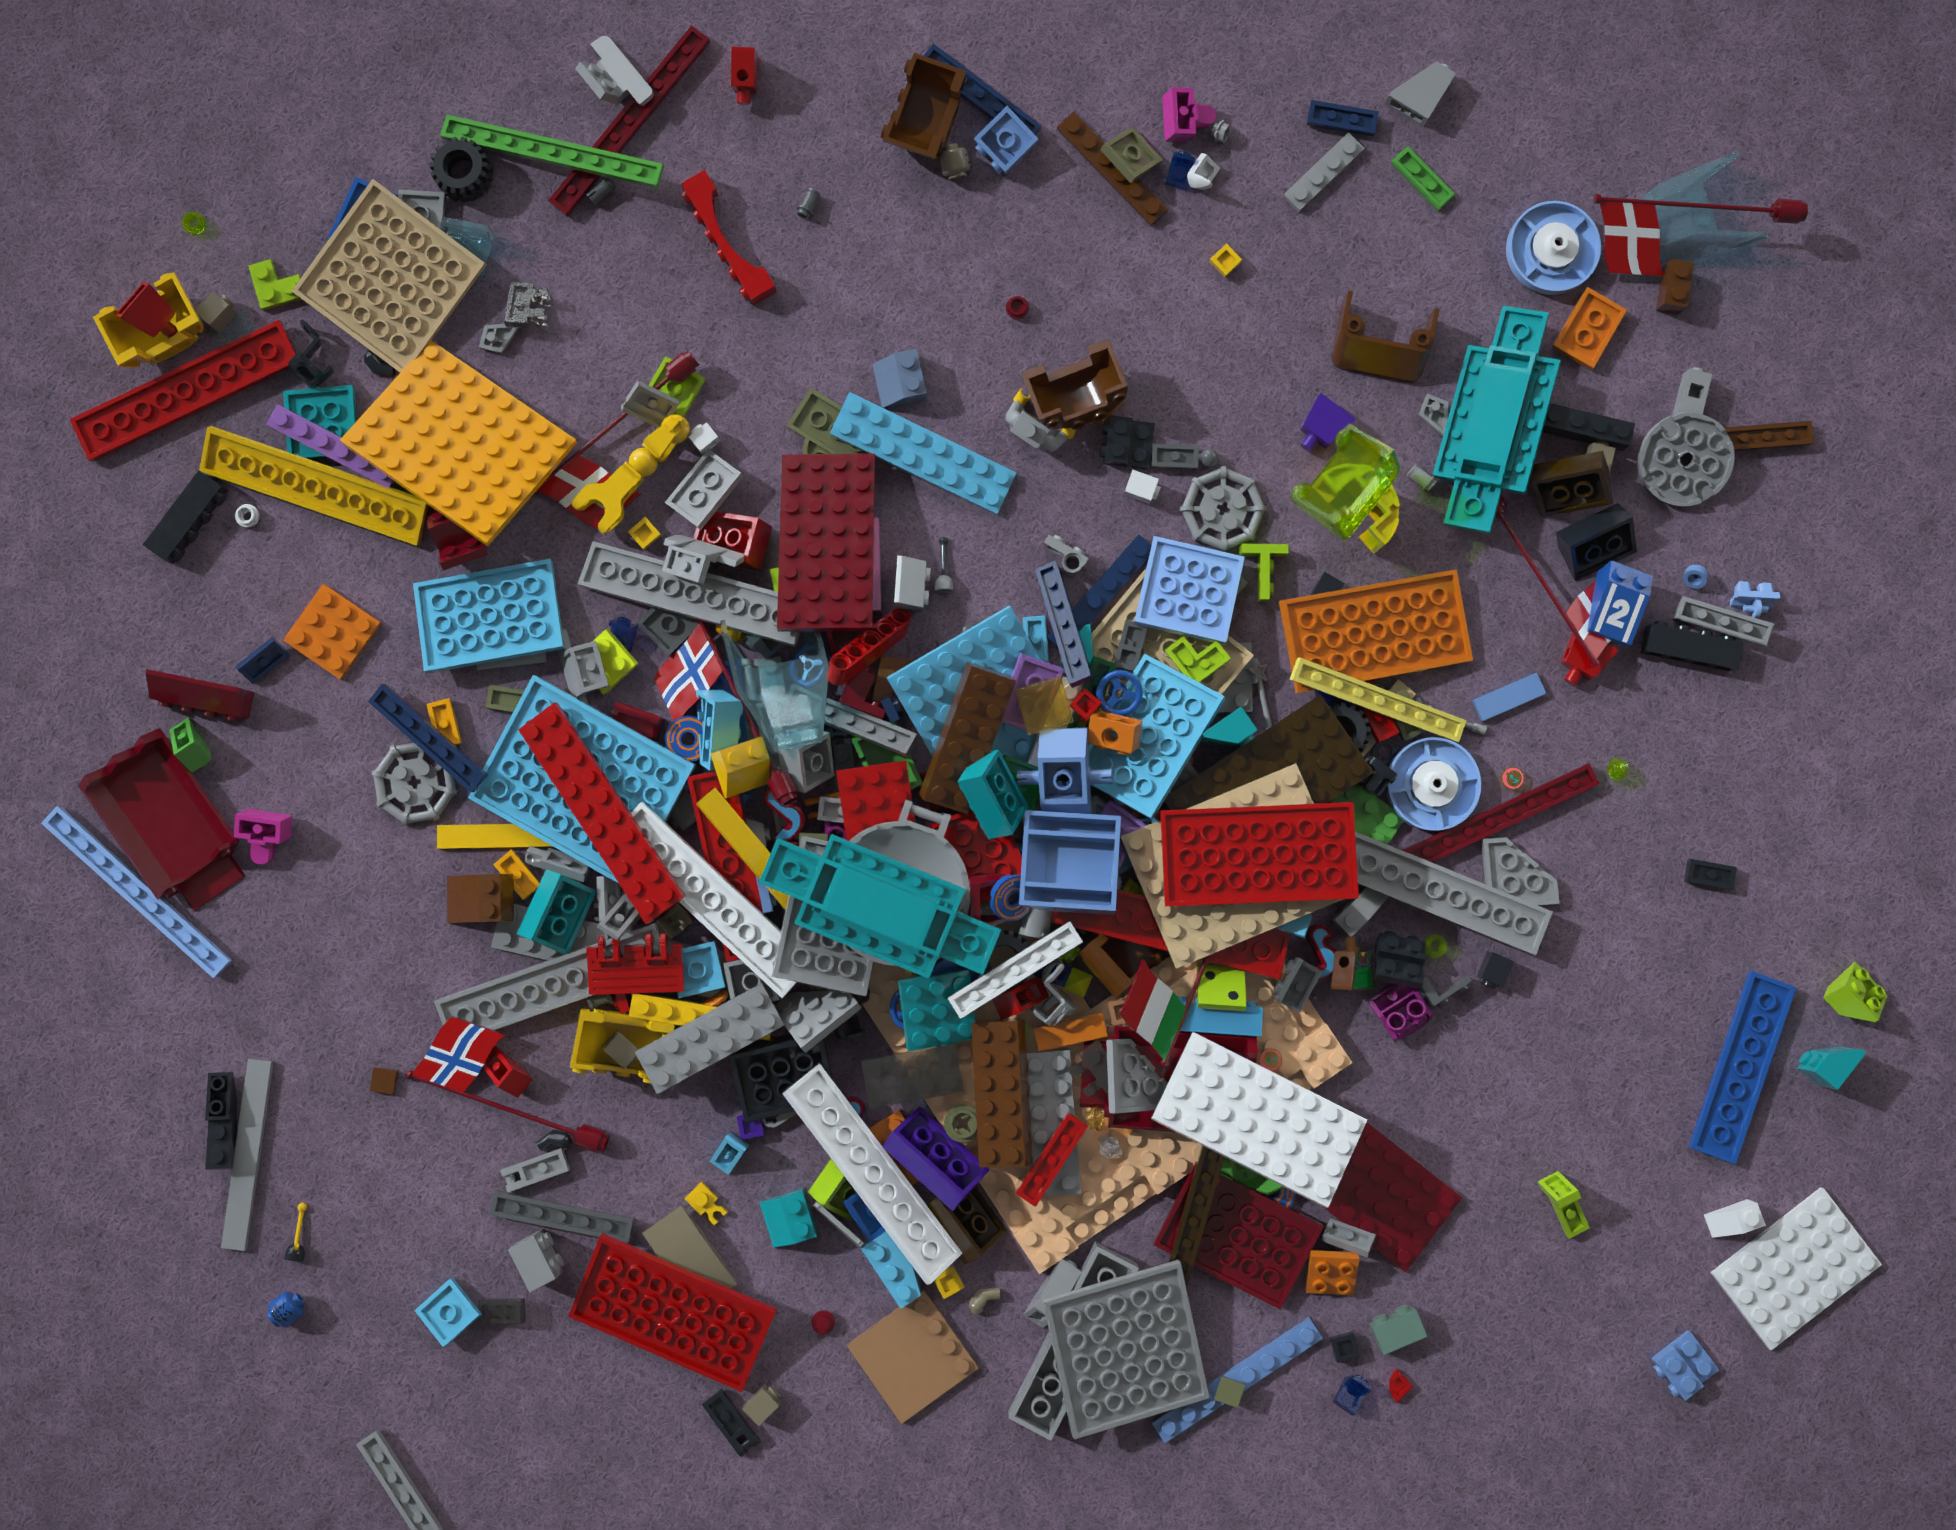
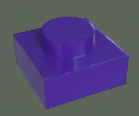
(751, 1128)

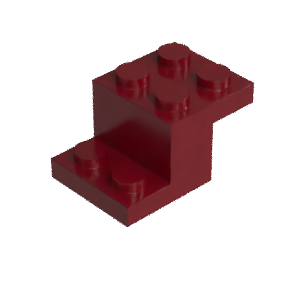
(452, 541)
(858, 691)

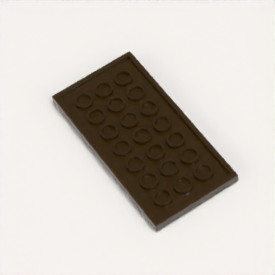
(1306, 737)

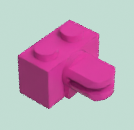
(1184, 115)
(263, 831)

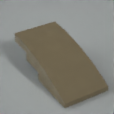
(685, 1245)

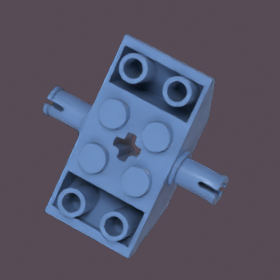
(1064, 753)

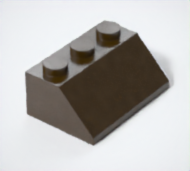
(1572, 484)
(970, 1225)

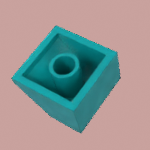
(1830, 1065)
(789, 1218)

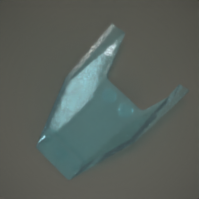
(1692, 232)
(784, 696)

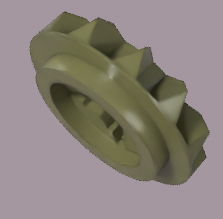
(950, 1123)

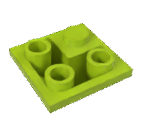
(1856, 994)

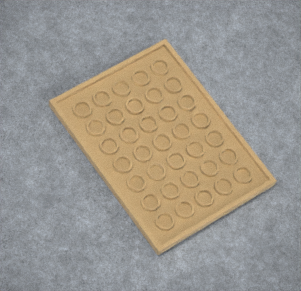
(1206, 929)

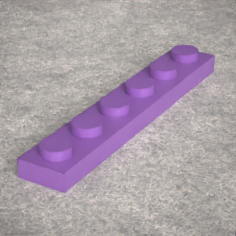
(324, 443)

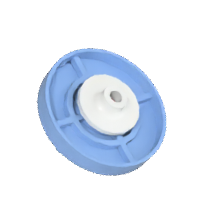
(1553, 247)
(1413, 790)

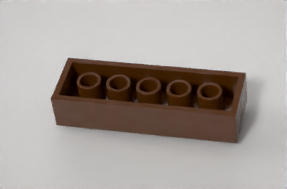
(966, 733)
(1002, 1093)

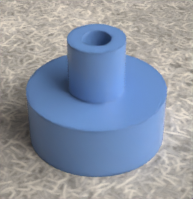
(1695, 576)

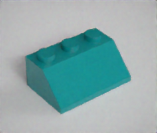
(1231, 731)
(993, 795)
(556, 912)

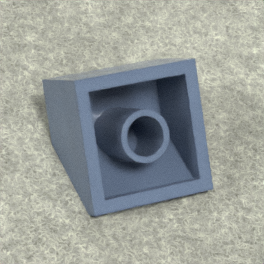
(900, 379)

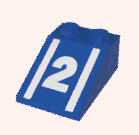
(1619, 602)

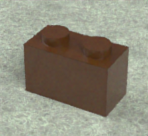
(1675, 286)

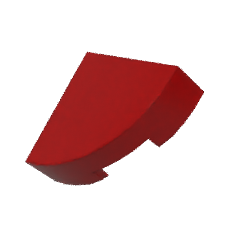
(1399, 1385)

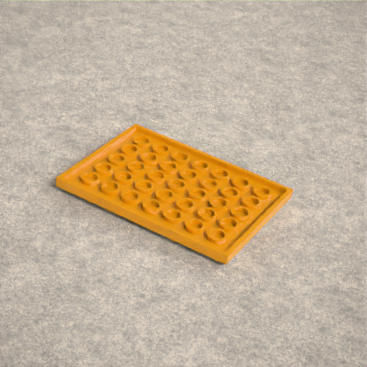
(458, 442)

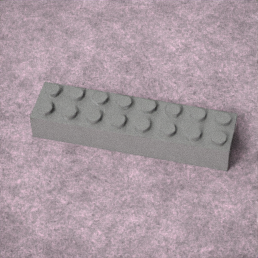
(1040, 1398)

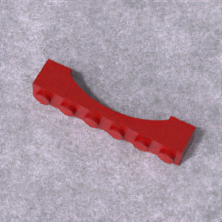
(754, 281)

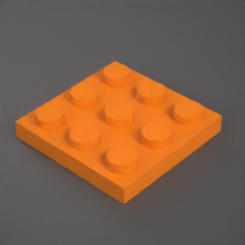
(332, 631)

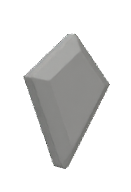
(497, 337)
(1434, 412)

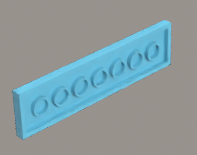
(922, 453)

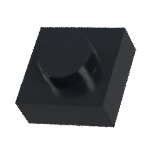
(1344, 1346)

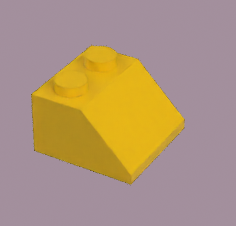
(742, 766)

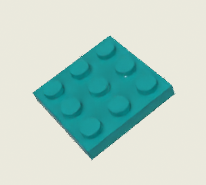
(327, 407)
(927, 1012)

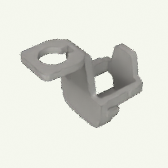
(1066, 1007)

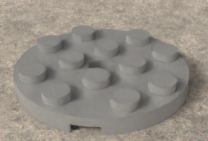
(1710, 463)

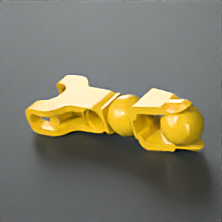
(630, 475)

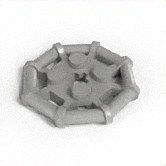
(1235, 503)
(406, 793)

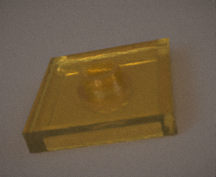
(1043, 705)

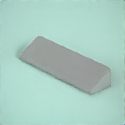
(1723, 621)

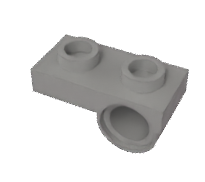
(1058, 546)

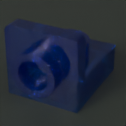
(1179, 168)

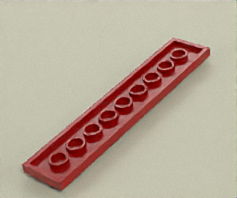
(184, 391)
(601, 813)
(1135, 923)

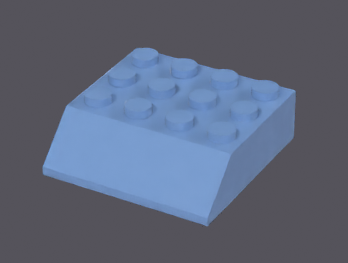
(1070, 862)

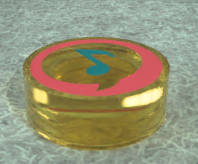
(1512, 778)
(1270, 1059)

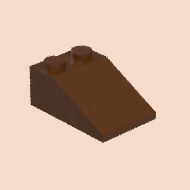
(480, 898)

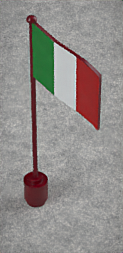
(1156, 1011)

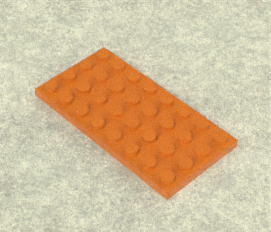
(1380, 627)

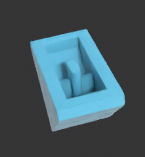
(729, 1152)

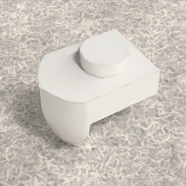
(1202, 172)

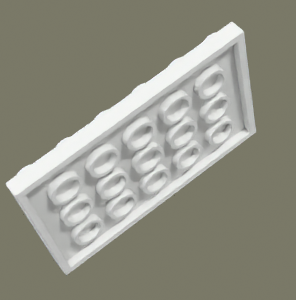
(1796, 1268)

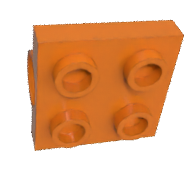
(1332, 1272)

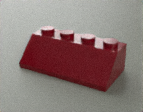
(199, 694)

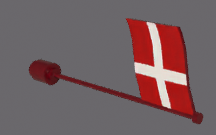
(1634, 229)
(578, 471)
(1578, 612)

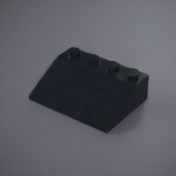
(769, 1069)

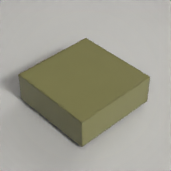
(1229, 1391)

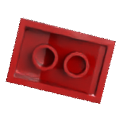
(738, 534)

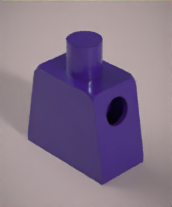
(1324, 423)

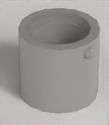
(1035, 923)

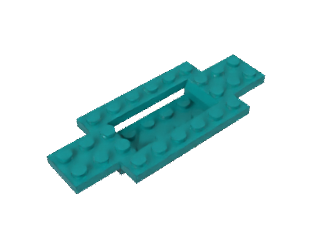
(1487, 415)
(876, 914)

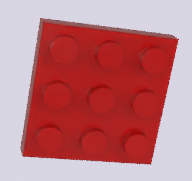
(873, 795)

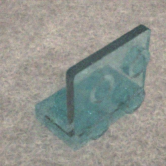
(472, 236)

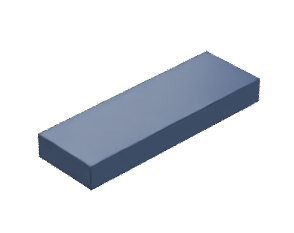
(1509, 697)

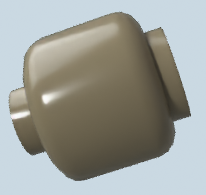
(954, 162)

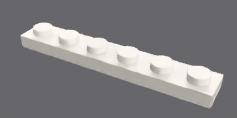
(1015, 969)

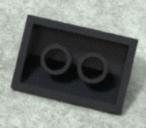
(1597, 541)

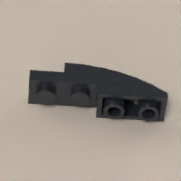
(222, 1120)

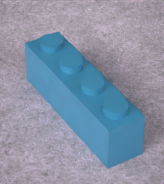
(1224, 1021)

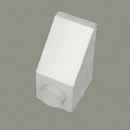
(1735, 1219)

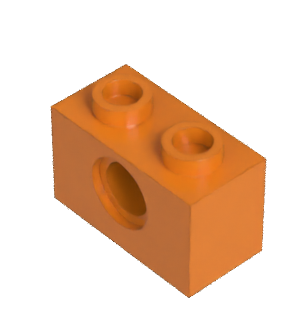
(1127, 729)

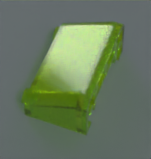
(1349, 482)

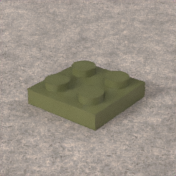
(1131, 154)

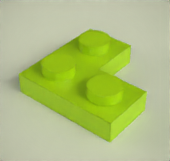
(269, 289)
(1197, 665)

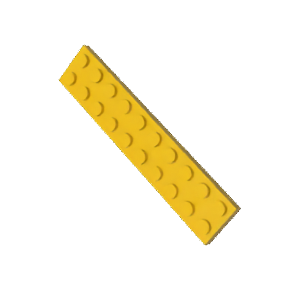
(313, 485)

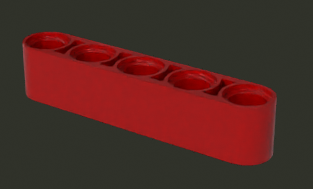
(868, 646)

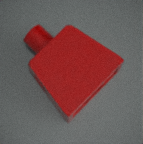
(744, 64)
(148, 312)
(1579, 663)

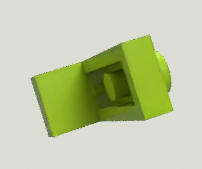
(1265, 565)
(1565, 1202)

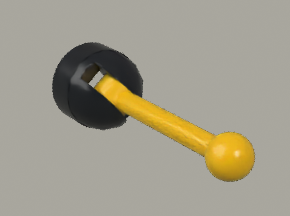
(295, 1251)

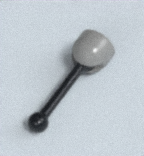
(943, 583)

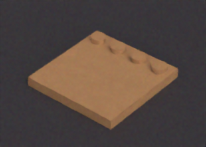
(912, 1356)

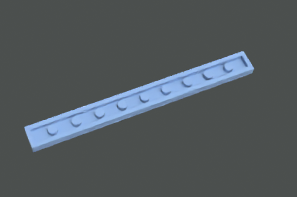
(136, 891)

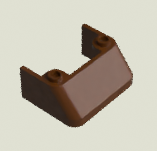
(1379, 356)

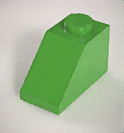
(189, 745)

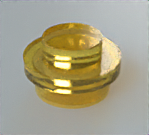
(1095, 1119)

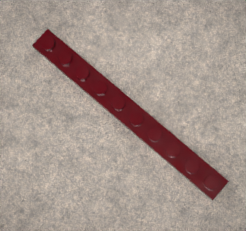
(633, 116)
(1505, 814)

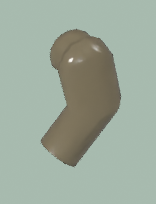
(981, 1297)

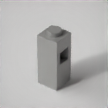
(1693, 391)

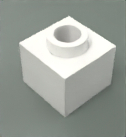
(703, 438)

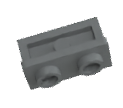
(1297, 984)

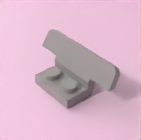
(614, 75)
(692, 557)
(582, 668)

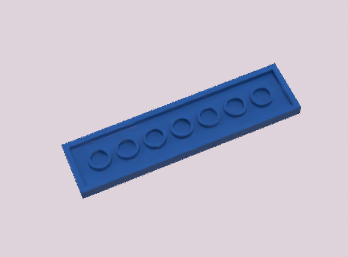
(1742, 1067)

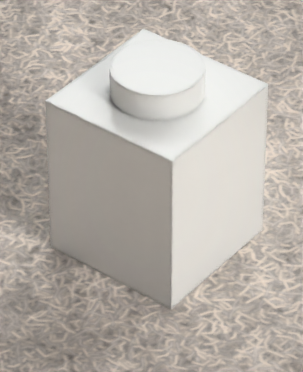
(1142, 487)

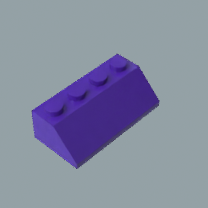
(935, 1158)

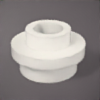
(242, 510)

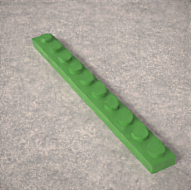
(555, 151)

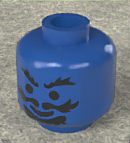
(286, 1309)

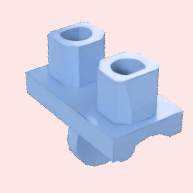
(1754, 601)

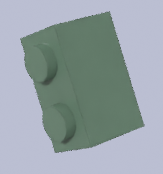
(1397, 1329)

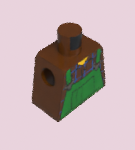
(1353, 967)

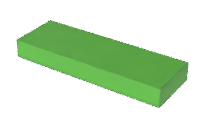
(1422, 178)

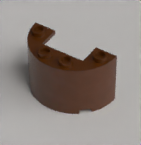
(925, 107)
(1078, 391)
(1117, 961)

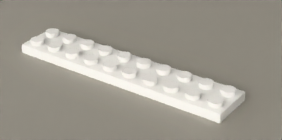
(716, 901)
(872, 1174)

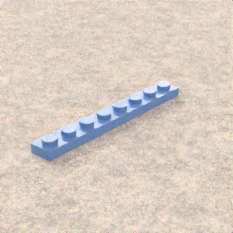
(1247, 1371)

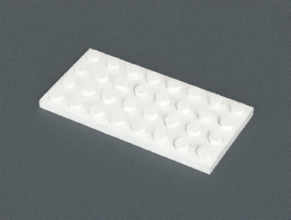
(1259, 1120)

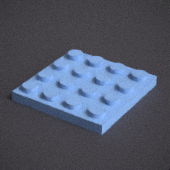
(1189, 590)

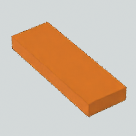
(1070, 1032)

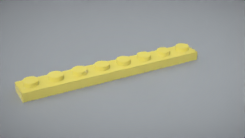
(1377, 699)

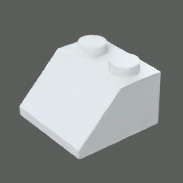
(910, 583)

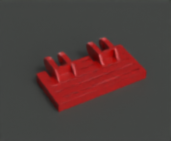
(637, 970)

